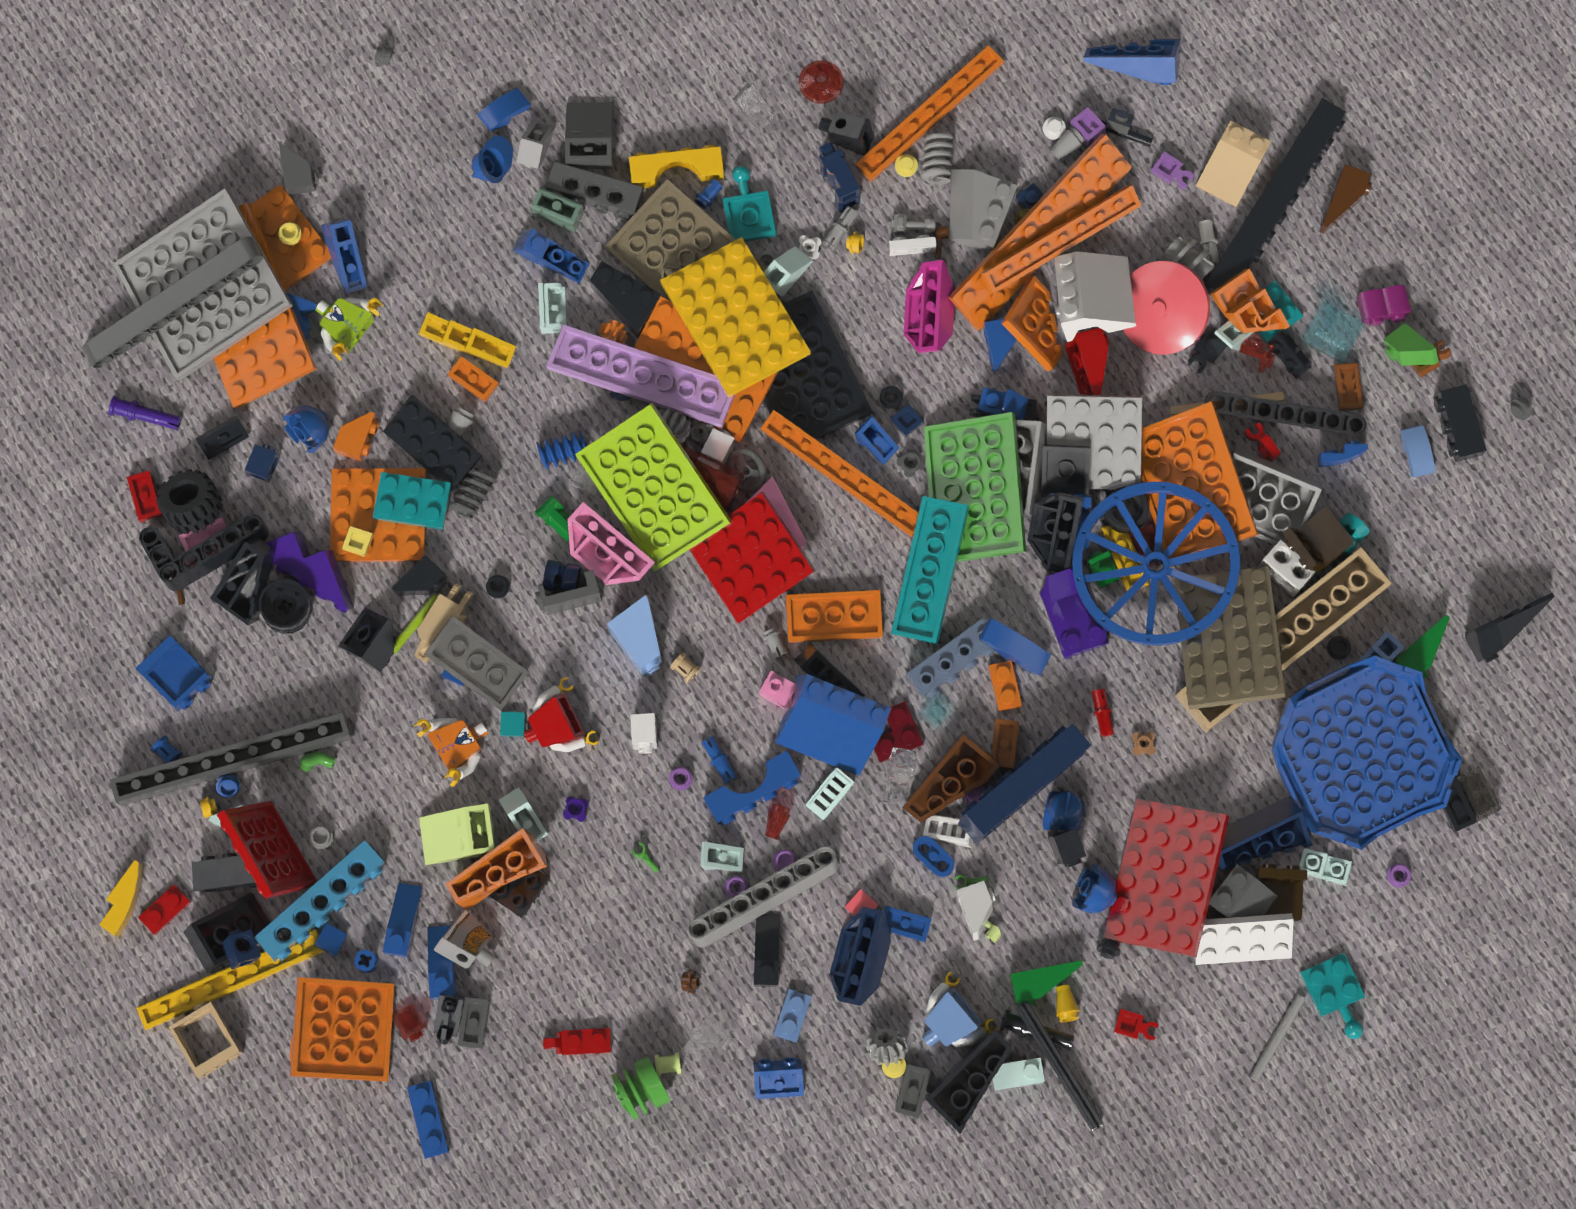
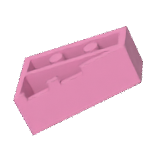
(777, 500)

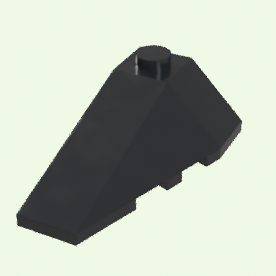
(1497, 634)

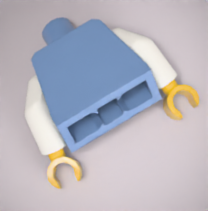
(952, 1018)

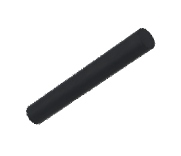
(1133, 136)

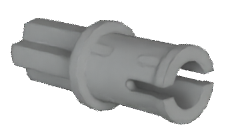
(840, 227)

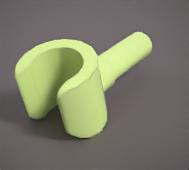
(993, 932)

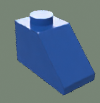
(998, 342)

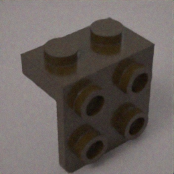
(1319, 540)
(1286, 885)

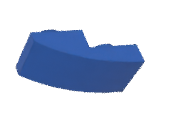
(502, 109)
(1349, 452)

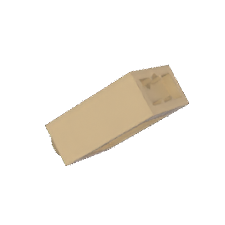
(216, 1061)

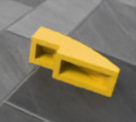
(124, 900)

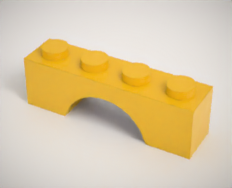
(703, 162)

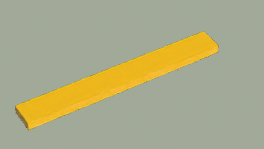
(222, 984)

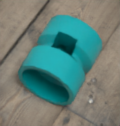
(1356, 529)

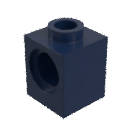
(262, 462)
(236, 957)

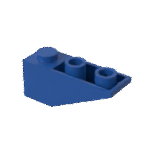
(550, 255)

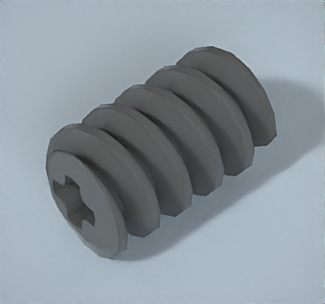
(472, 493)

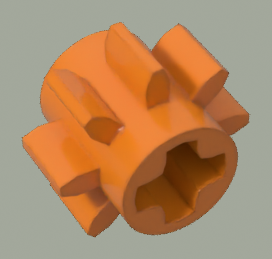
(613, 331)

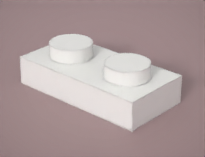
(906, 246)

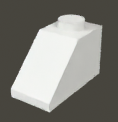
(976, 906)

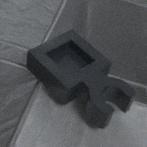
(1209, 349)

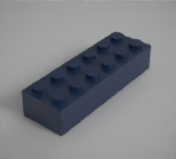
(1026, 782)

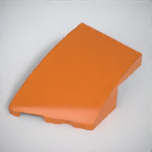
(1248, 305)

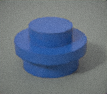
(228, 785)

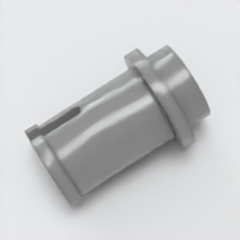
(774, 642)

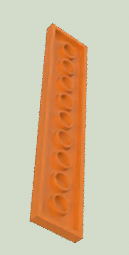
(1075, 191)

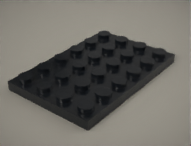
(821, 388)

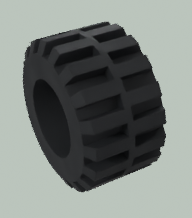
(198, 512)

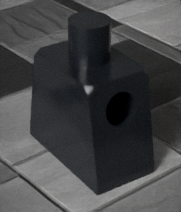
(848, 132)

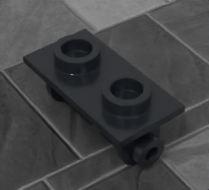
(1284, 348)
(447, 1018)

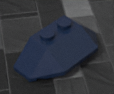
(860, 956)

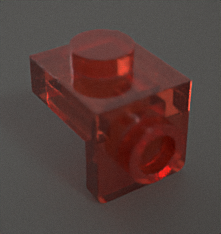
(1256, 348)

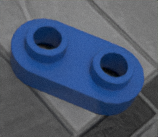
(933, 857)

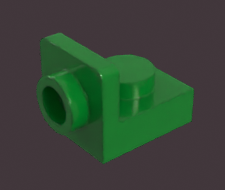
(1100, 563)

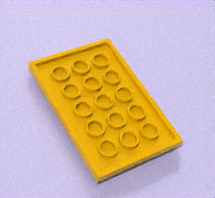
(735, 317)

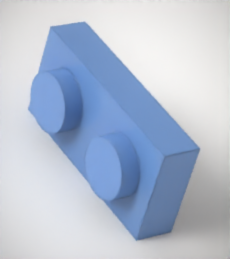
(792, 1016)

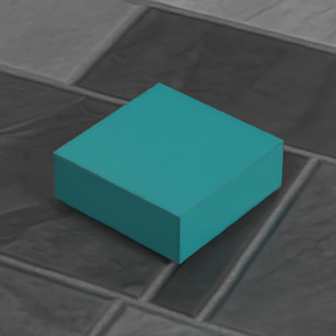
(512, 724)

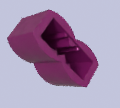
(1383, 305)

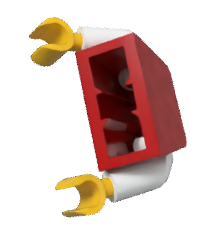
(555, 722)

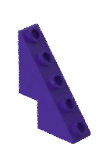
(316, 571)

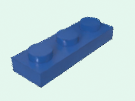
(427, 1119)

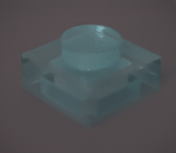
(935, 713)

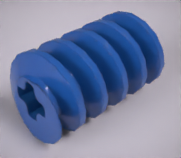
(560, 450)

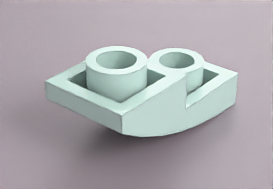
(1325, 866)

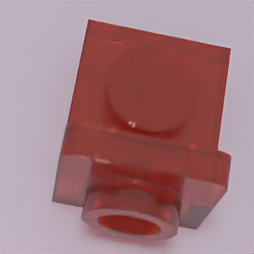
(409, 1023)

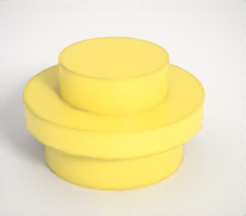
(906, 165)
(289, 233)
(894, 1070)

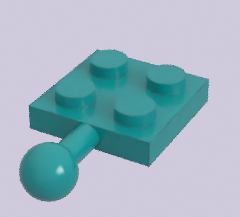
(748, 214)
(1333, 988)

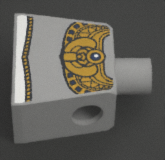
(466, 942)

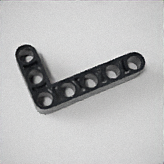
(200, 553)

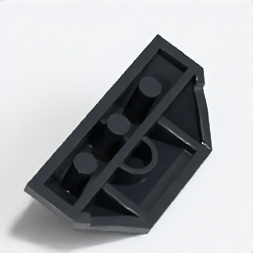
(1055, 529)

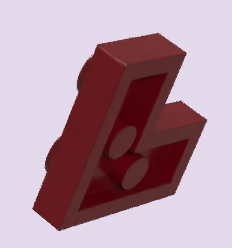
(903, 733)

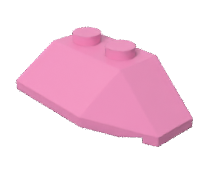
(605, 549)

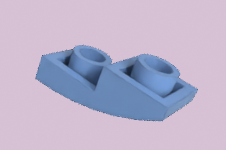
(1418, 450)

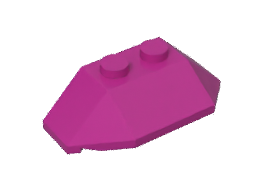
(928, 308)

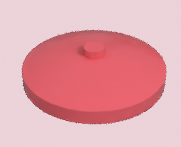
(1168, 307)

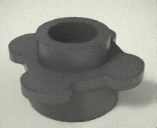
(912, 457)

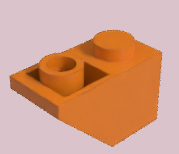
(355, 437)

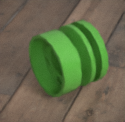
(640, 1088)

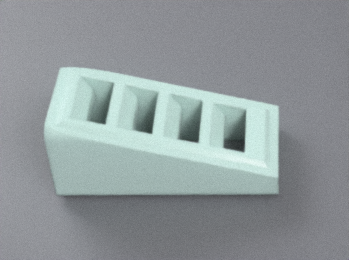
(823, 788)

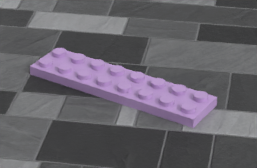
(640, 375)

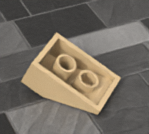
(1233, 163)

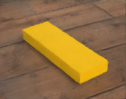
(1121, 561)

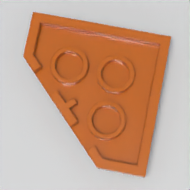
(1034, 324)

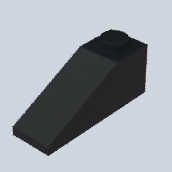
(818, 666)
(766, 950)

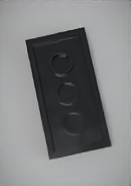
(432, 442)

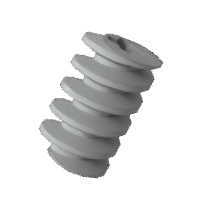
(935, 158)

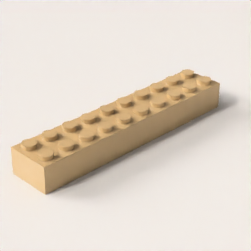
(1312, 619)

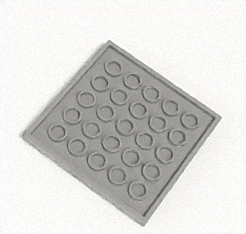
(223, 316)

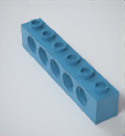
(361, 855)

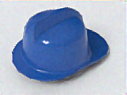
(493, 160)
(1063, 811)

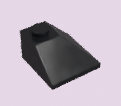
(370, 639)

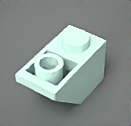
(786, 270)

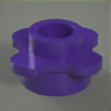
(580, 804)

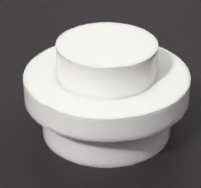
(1054, 128)

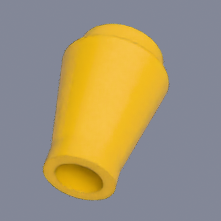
(1066, 1006)

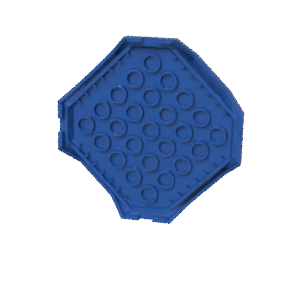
(1364, 751)

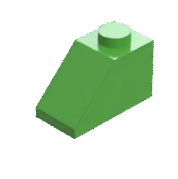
(1409, 347)

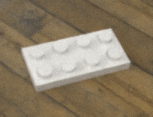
(1246, 939)

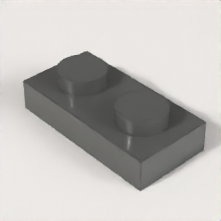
(473, 1023)
(912, 1091)

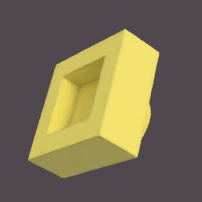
(357, 541)

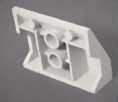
(1094, 292)

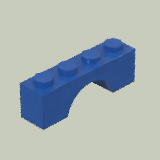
(726, 804)

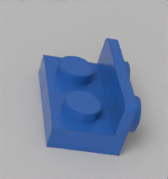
(778, 1078)

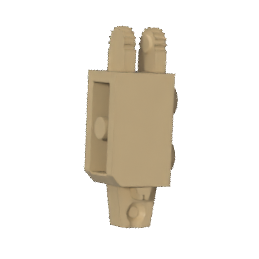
(438, 616)

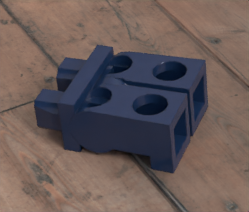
(839, 177)

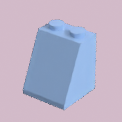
(637, 636)

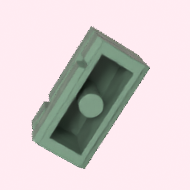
(557, 209)

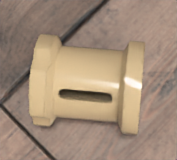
(685, 667)

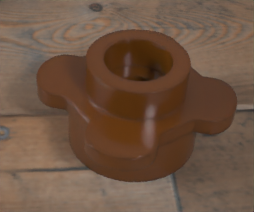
(690, 981)

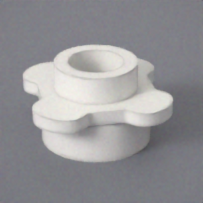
(814, 243)

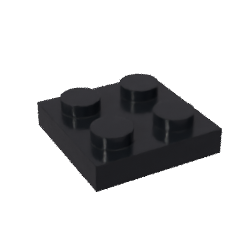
(1065, 469)

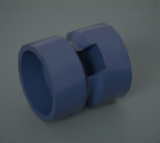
(569, 572)

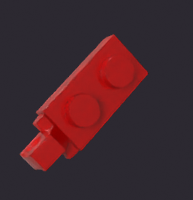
(580, 1041)

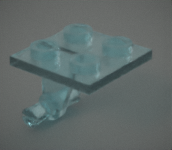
(1333, 332)

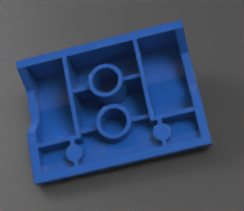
(832, 724)

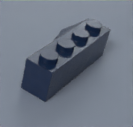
(1263, 833)

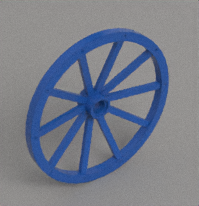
(1195, 627)

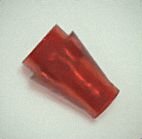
(776, 820)

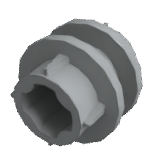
(1184, 253)

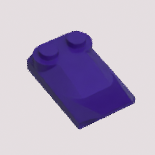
(1070, 620)

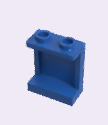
(174, 674)

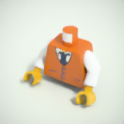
(454, 744)

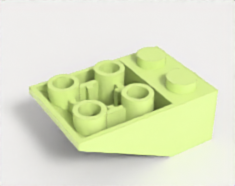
(457, 834)

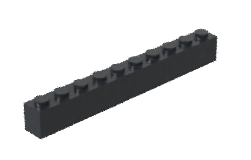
(1279, 194)

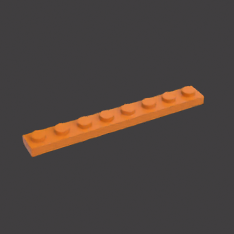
(929, 113)
(1060, 239)
(841, 472)

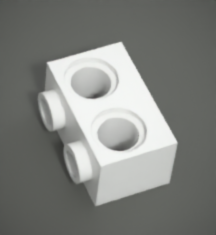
(1283, 572)
(644, 732)

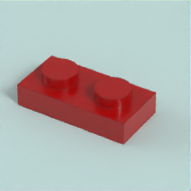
(144, 496)
(164, 909)

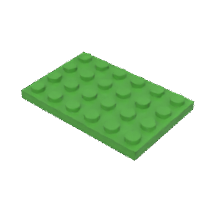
(979, 467)

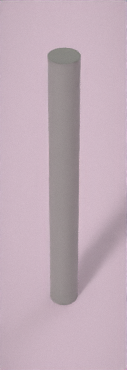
(1277, 1038)

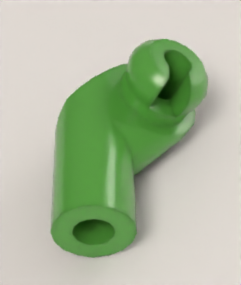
(314, 758)

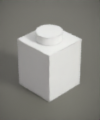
(718, 445)

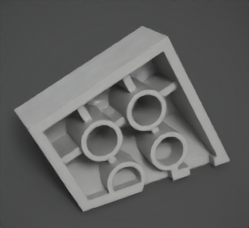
(978, 208)

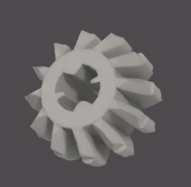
(677, 423)
(887, 1045)

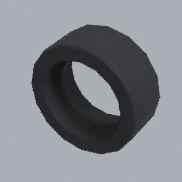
(1123, 527)

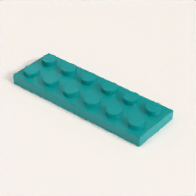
(930, 569)

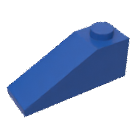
(345, 254)
(402, 921)
(440, 969)

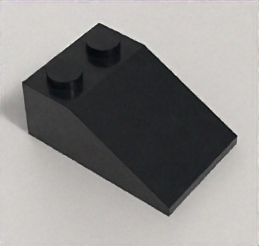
(210, 931)

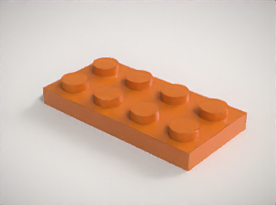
(834, 616)

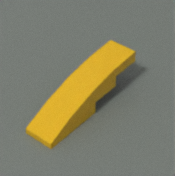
(467, 340)

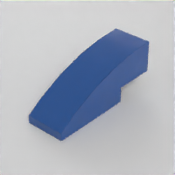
(1014, 647)

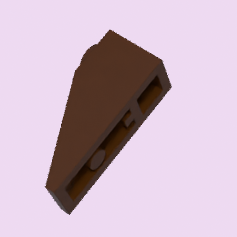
(1349, 190)

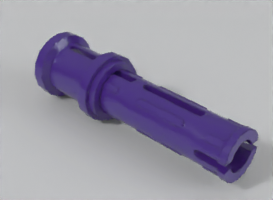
(134, 411)

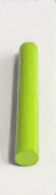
(414, 624)

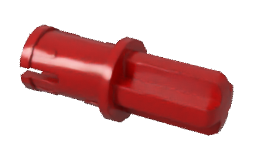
(1102, 712)

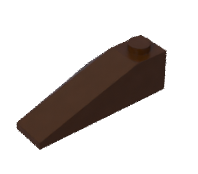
(956, 773)

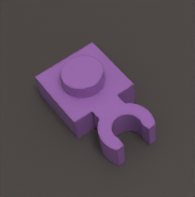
(1169, 169)

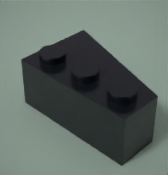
(624, 296)
(245, 580)

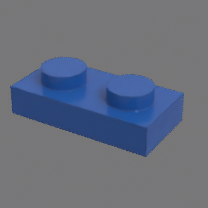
(907, 924)

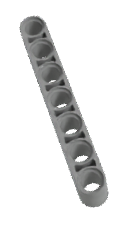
(767, 886)

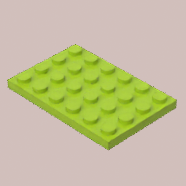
(653, 487)

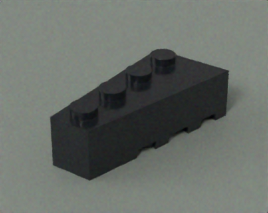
(968, 1080)

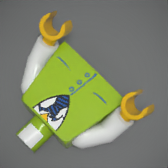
(346, 322)

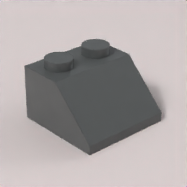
(1242, 895)

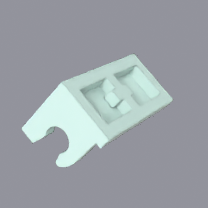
(552, 307)

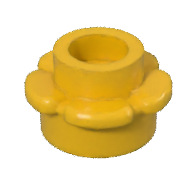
(855, 242)
(208, 807)

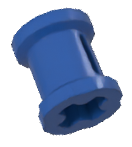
(166, 750)
(373, 962)

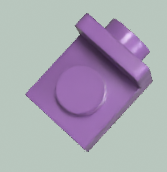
(1088, 126)

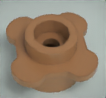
(1139, 748)

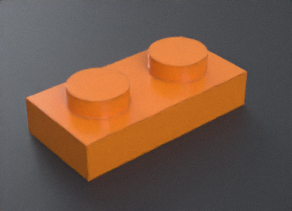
(473, 379)
(1004, 686)

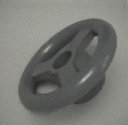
(751, 468)

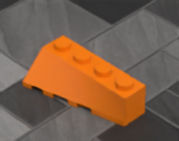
(503, 864)

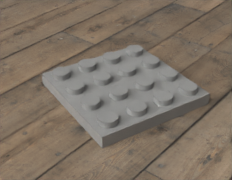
(1106, 424)

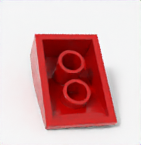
(1088, 359)

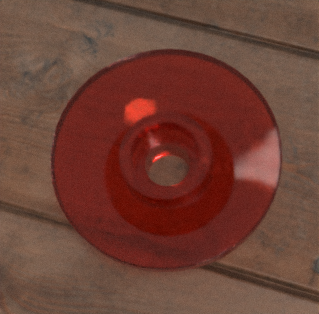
(818, 91)

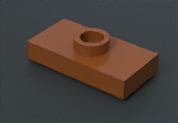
(1348, 386)

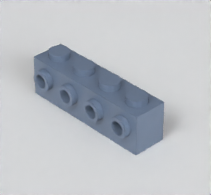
(949, 661)

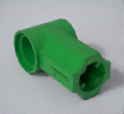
(554, 515)

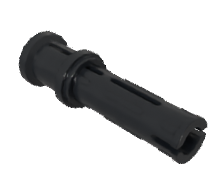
(1016, 1024)

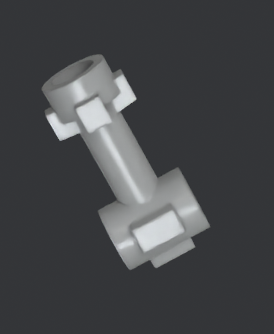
(901, 225)

